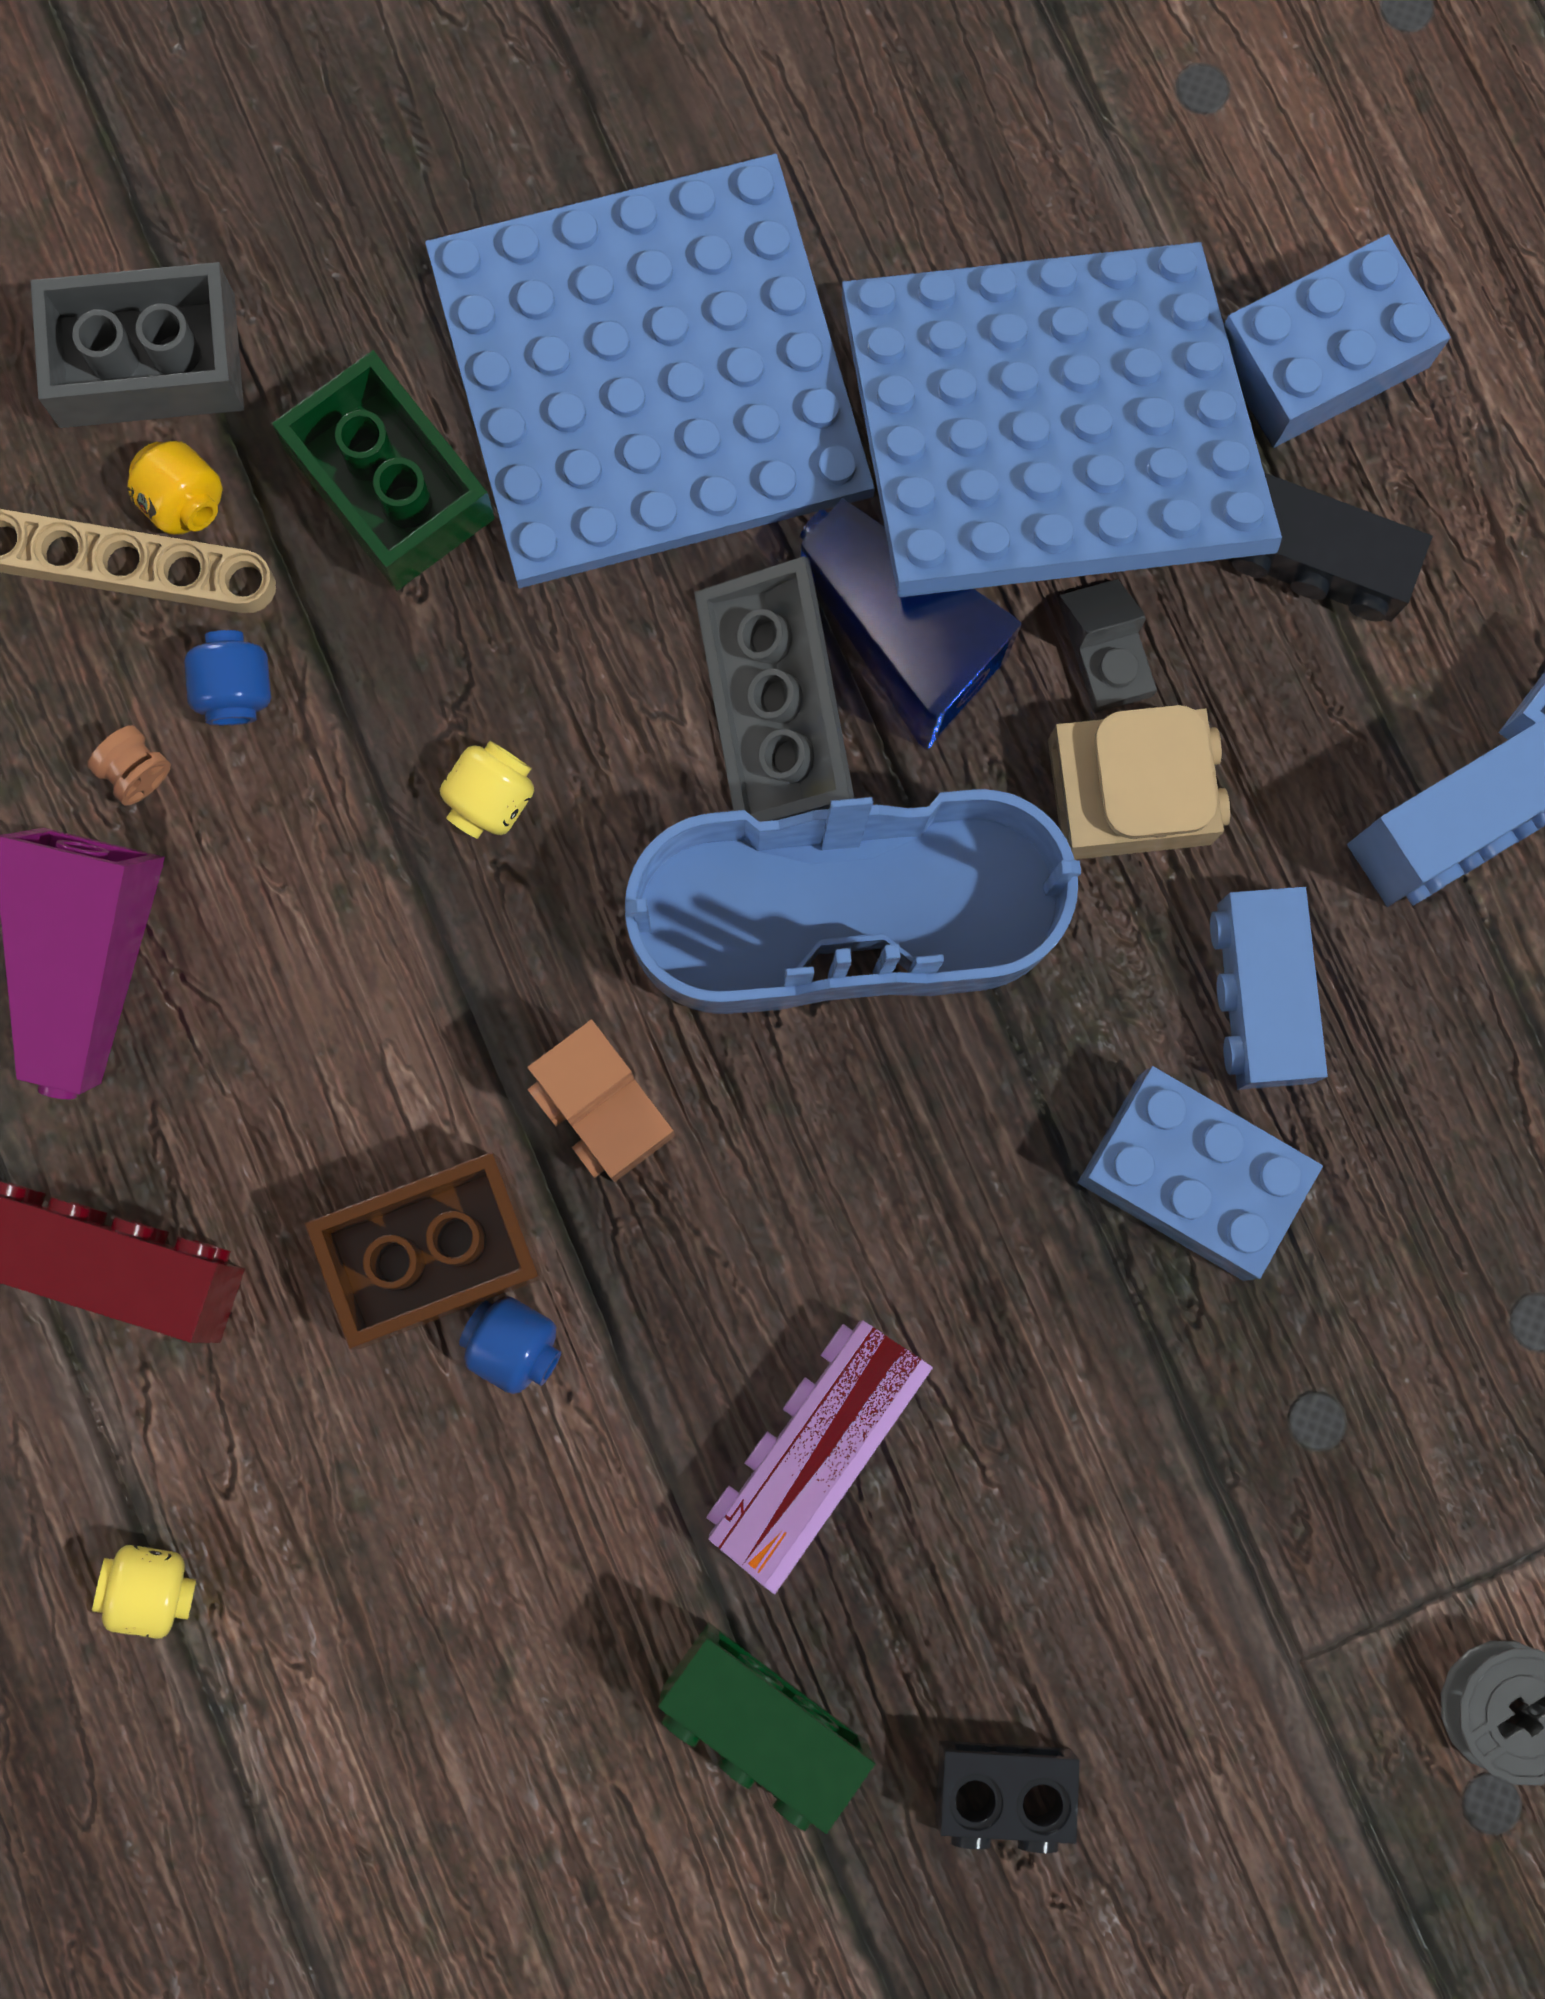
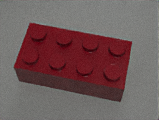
(115, 1269)

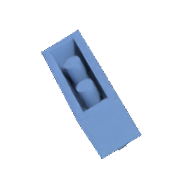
(1269, 988)

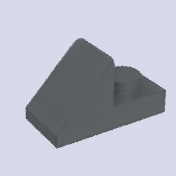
(1107, 644)

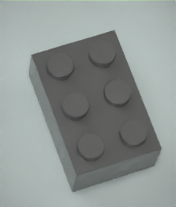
(136, 345)

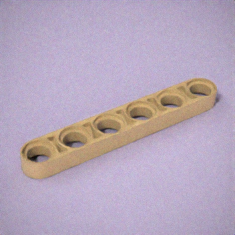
(150, 576)

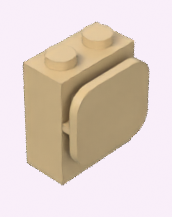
(1138, 782)

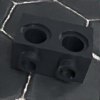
(1010, 1774)

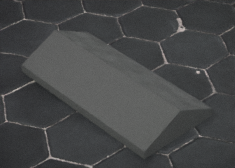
(774, 692)

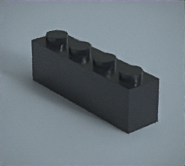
(1340, 553)

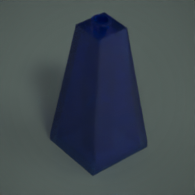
(922, 649)

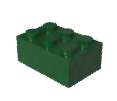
(384, 470)
(765, 1730)

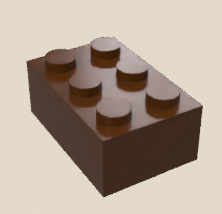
(424, 1251)

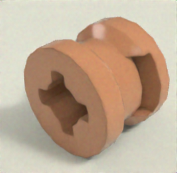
(129, 765)

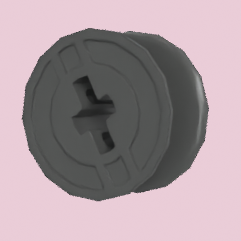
(1477, 1710)

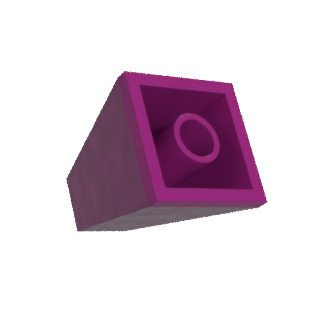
(70, 948)

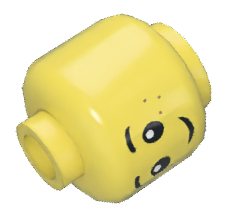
(486, 790)
(143, 1592)

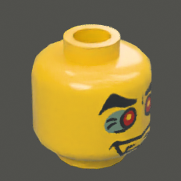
(174, 487)

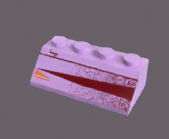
(816, 1454)

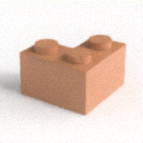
(602, 1102)

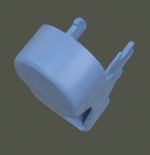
(949, 891)

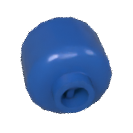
(227, 679)
(510, 1344)

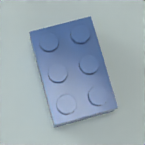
(1333, 340)
(1457, 821)
(1200, 1174)

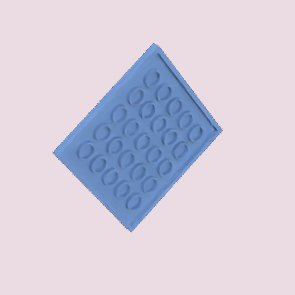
(649, 370)
(1056, 420)

